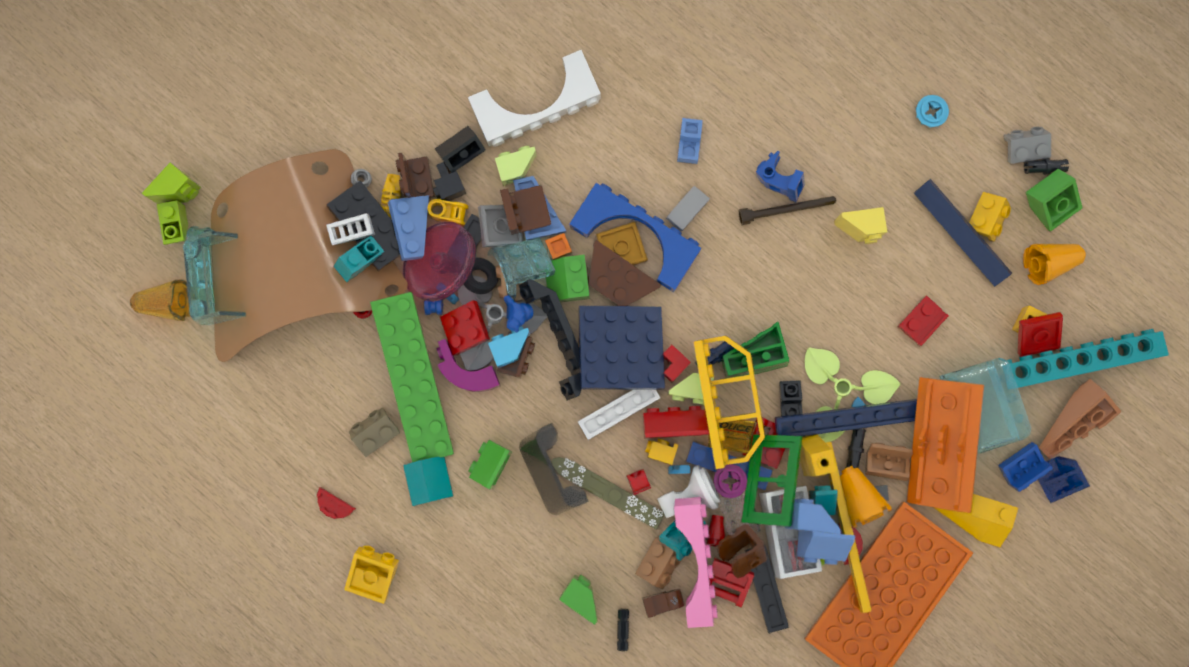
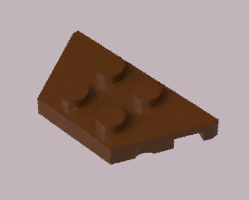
(617, 277)

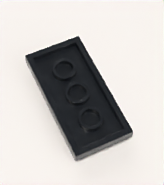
(359, 201)

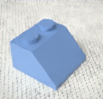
(812, 517)
(824, 545)

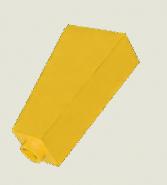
(816, 456)

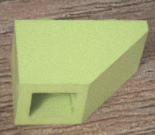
(515, 165)
(688, 388)

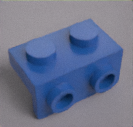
(1024, 467)

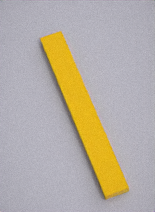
(846, 528)

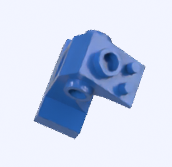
(786, 185)

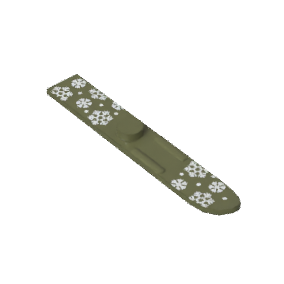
(608, 491)

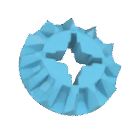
(934, 102)

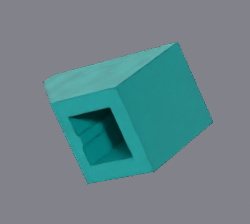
(358, 258)
(826, 497)

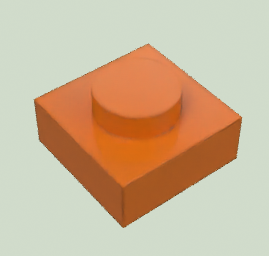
(558, 246)

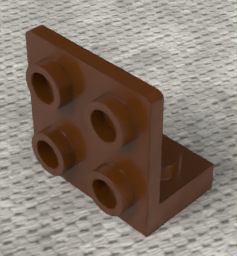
(415, 176)
(525, 209)

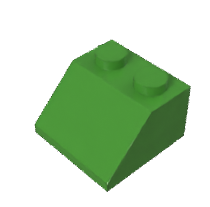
(1055, 199)
(569, 279)
(490, 464)
(580, 598)

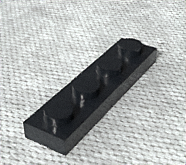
(769, 596)

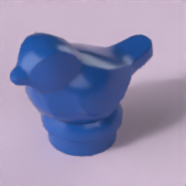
(517, 313)

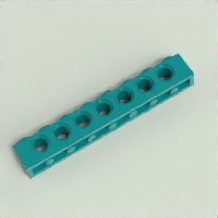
(1153, 347)

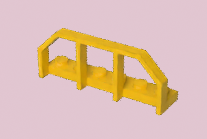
(710, 394)

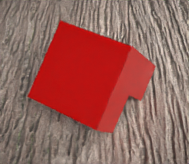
(677, 361)

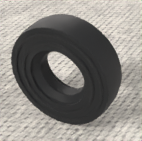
(482, 287)

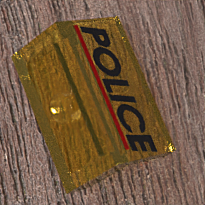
(737, 435)

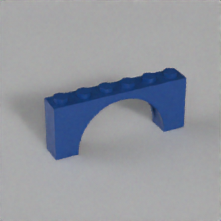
(604, 206)

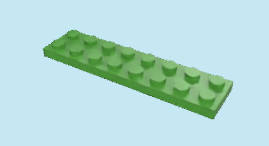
(412, 377)

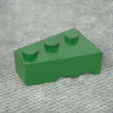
(766, 350)

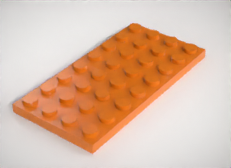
(904, 579)

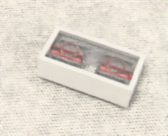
(783, 541)

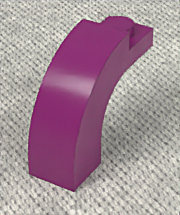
(471, 381)

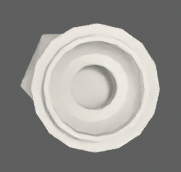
(699, 486)

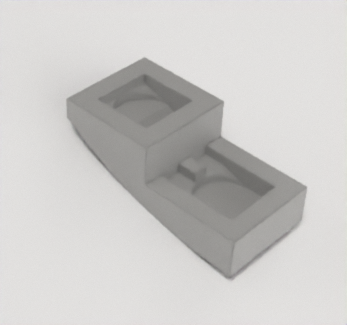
(687, 208)

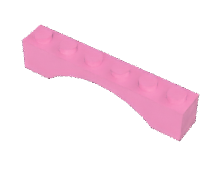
(689, 520)

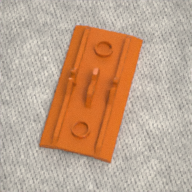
(945, 444)

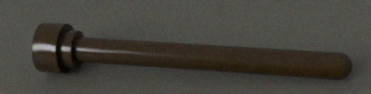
(747, 216)

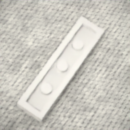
(617, 411)

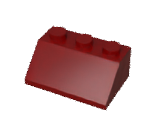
(675, 422)

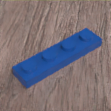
(704, 457)

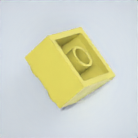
(863, 225)

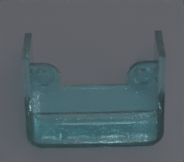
(200, 278)

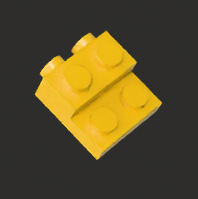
(371, 574)

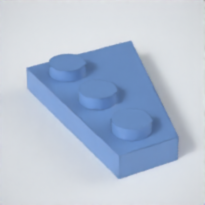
(410, 224)
(556, 226)

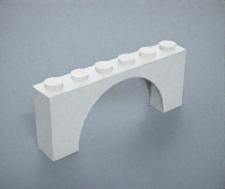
(501, 124)

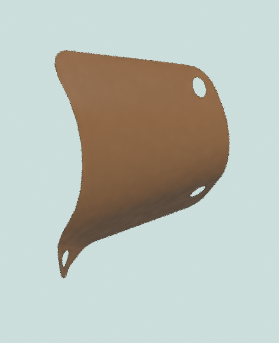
(283, 252)

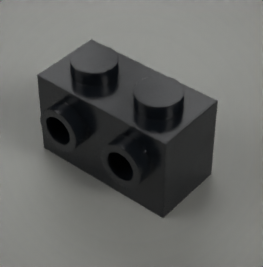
(460, 149)

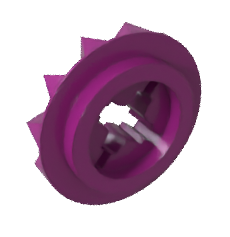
(736, 488)

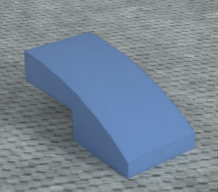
(689, 141)

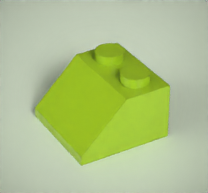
(171, 185)

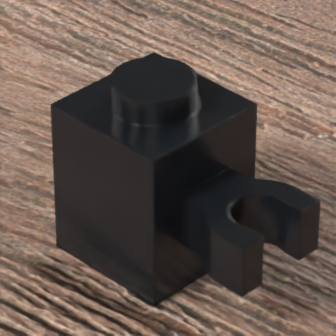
(449, 185)

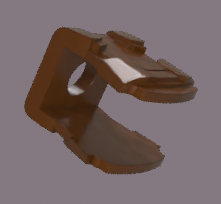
(746, 561)

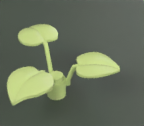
(823, 364)

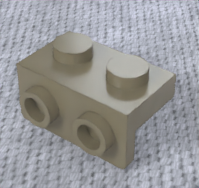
(373, 432)

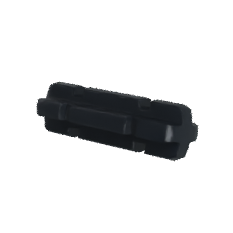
(623, 630)

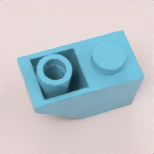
(508, 348)

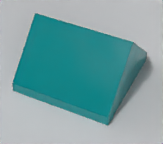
(428, 480)

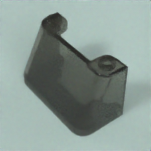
(544, 475)

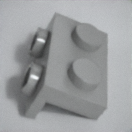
(1028, 145)

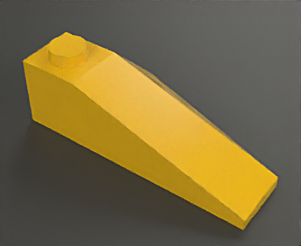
(988, 521)

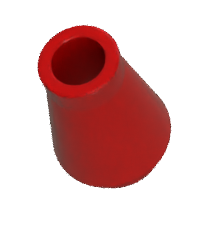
(716, 530)

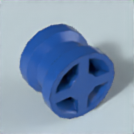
(433, 307)

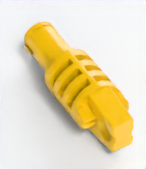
(390, 191)

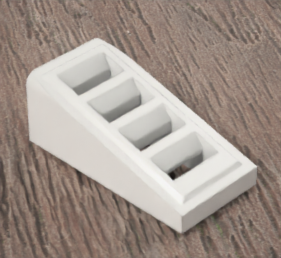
(361, 234)

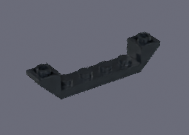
(559, 325)

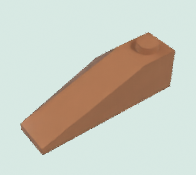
(1085, 410)

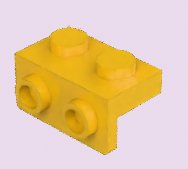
(990, 215)

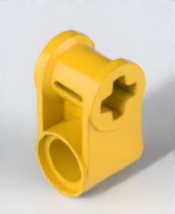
(449, 212)

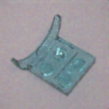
(522, 262)

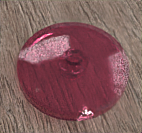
(445, 263)

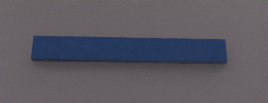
(846, 418)

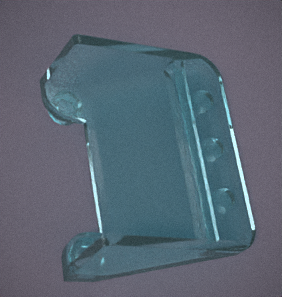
(1003, 411)

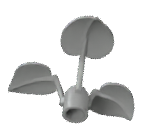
(481, 354)

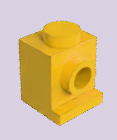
(661, 451)

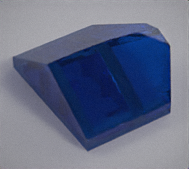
(1063, 479)

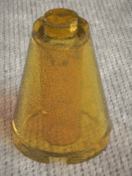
(163, 301)

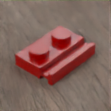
(923, 321)

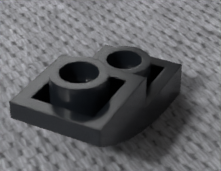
(790, 397)

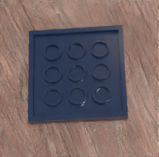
(621, 348)

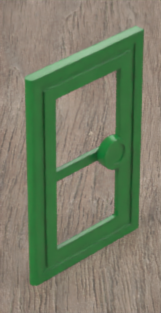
(786, 481)

